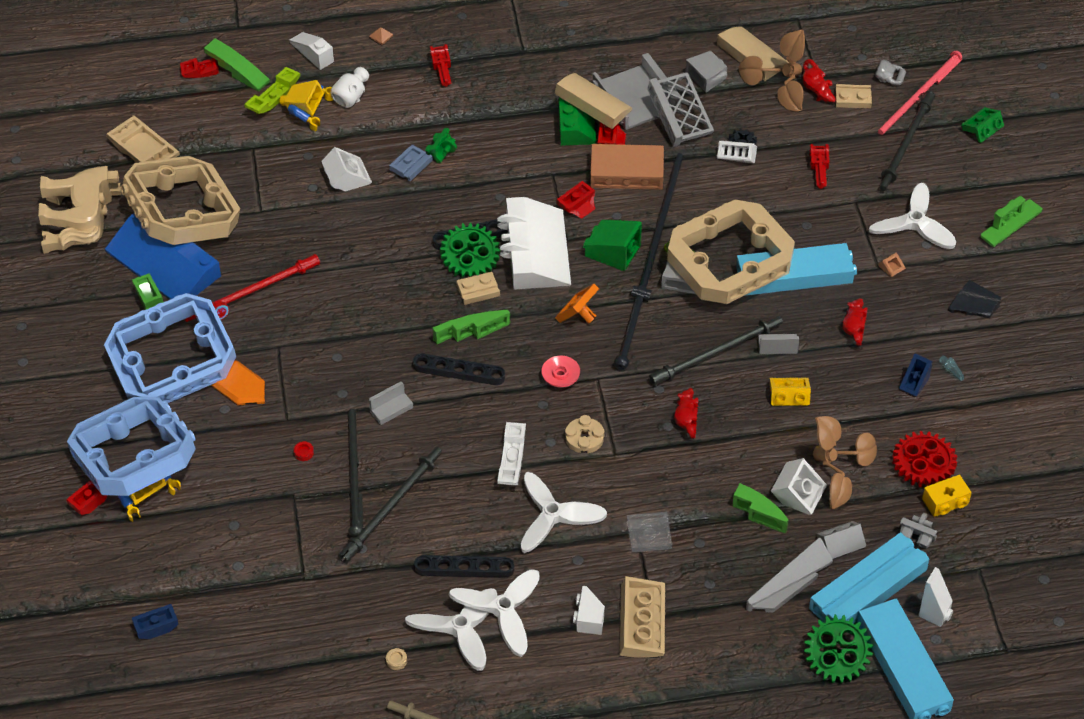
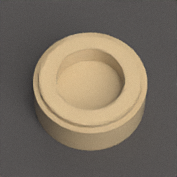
(396, 659)

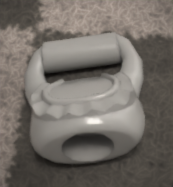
(886, 70)

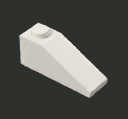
(314, 49)
(936, 600)

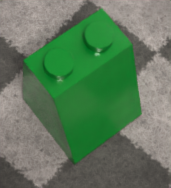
(614, 242)

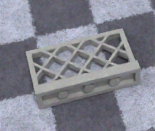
(665, 109)

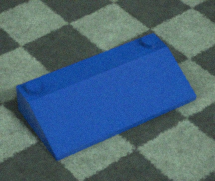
(172, 267)

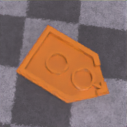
(242, 385)

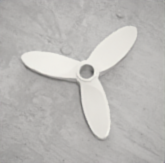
(916, 220)
(570, 513)
(508, 619)
(460, 627)

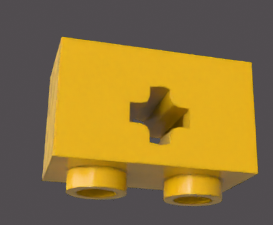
(946, 495)

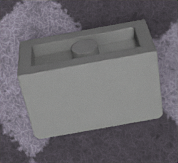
(778, 344)
(390, 403)
(843, 539)

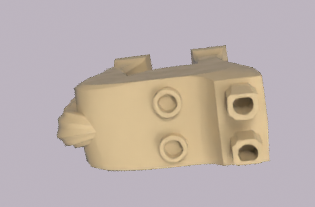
(89, 195)

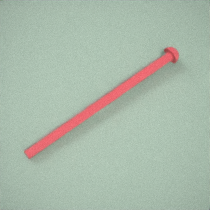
(956, 58)

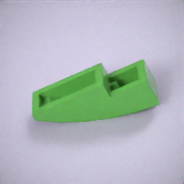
(147, 291)
(760, 508)

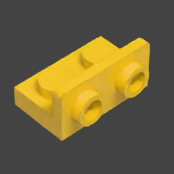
(790, 391)

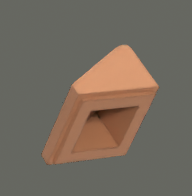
(892, 265)

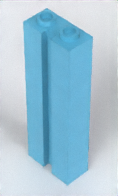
(809, 268)
(871, 580)
(905, 661)

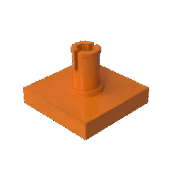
(578, 305)

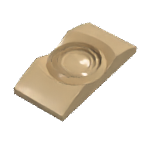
(140, 142)

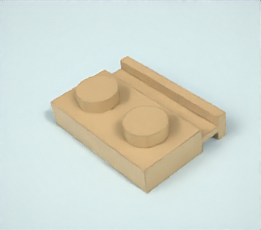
(853, 96)
(478, 288)

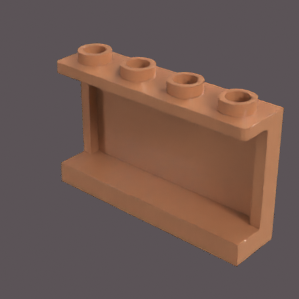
(627, 166)

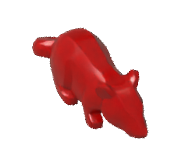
(814, 81)
(855, 320)
(686, 412)

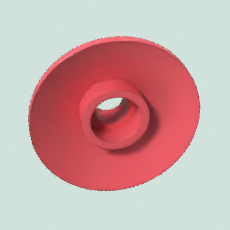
(560, 371)

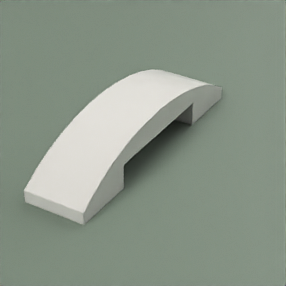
(512, 453)

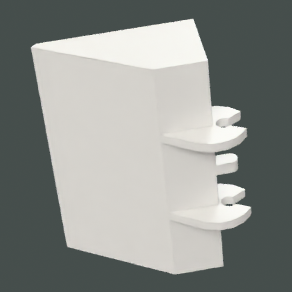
(535, 244)

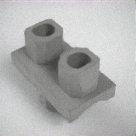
(926, 534)

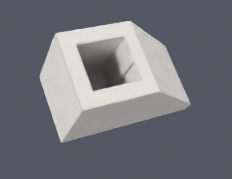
(590, 613)

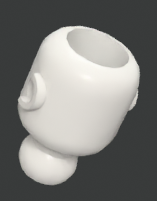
(350, 87)

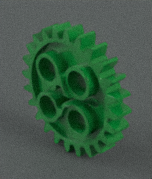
(470, 251)
(840, 667)

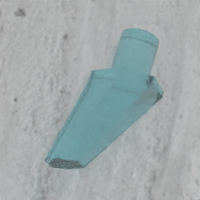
(952, 367)

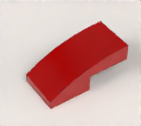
(196, 69)

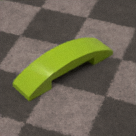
(272, 95)

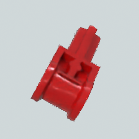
(441, 62)
(820, 162)

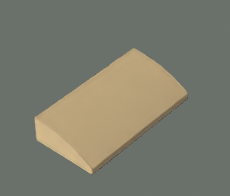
(742, 44)
(592, 100)
(642, 618)

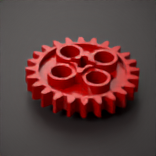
(924, 459)

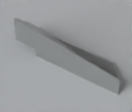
(791, 579)

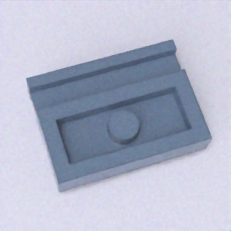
(410, 162)

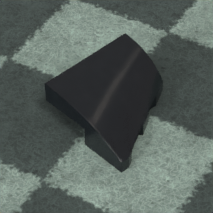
(976, 301)

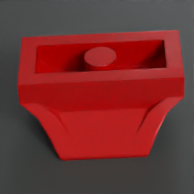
(611, 136)
(578, 200)
(86, 499)

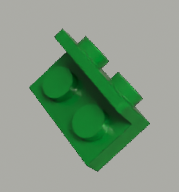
(984, 123)

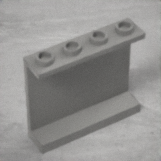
(632, 89)

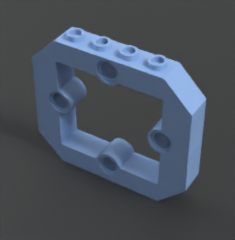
(167, 314)
(149, 464)

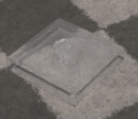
(649, 532)

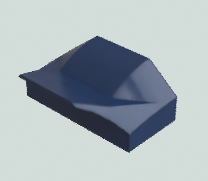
(155, 622)

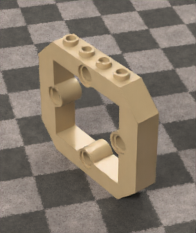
(194, 225)
(754, 275)

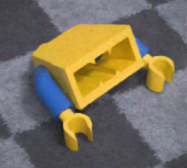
(304, 99)
(140, 495)

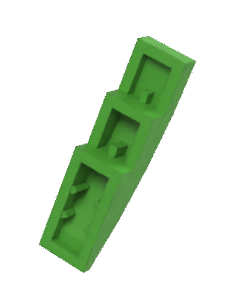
(237, 64)
(477, 324)

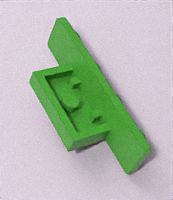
(1010, 219)

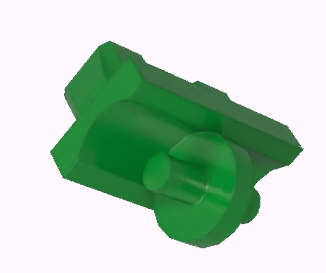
(442, 145)

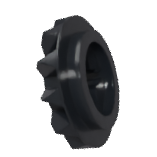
(736, 135)

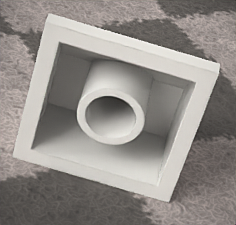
(345, 170)
(799, 486)

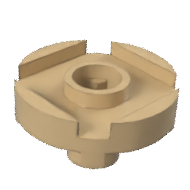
(584, 425)

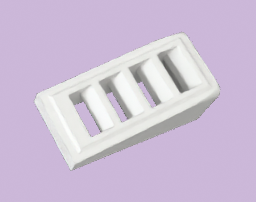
(751, 153)

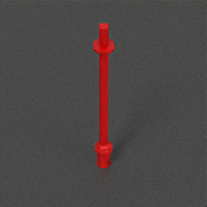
(300, 267)

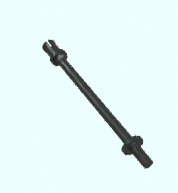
(924, 107)
(669, 372)
(355, 543)

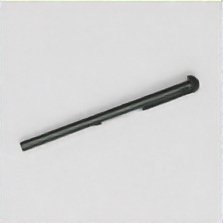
(356, 498)

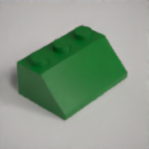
(575, 125)

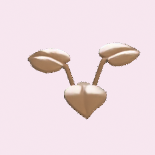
(791, 94)
(828, 433)

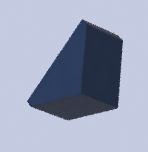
(916, 375)

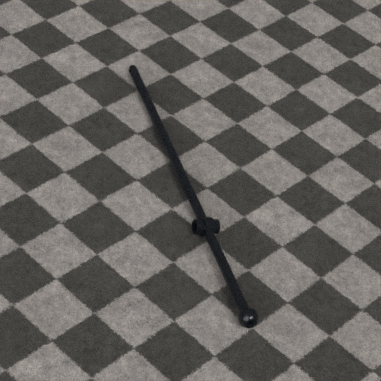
(641, 293)

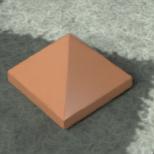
(381, 35)

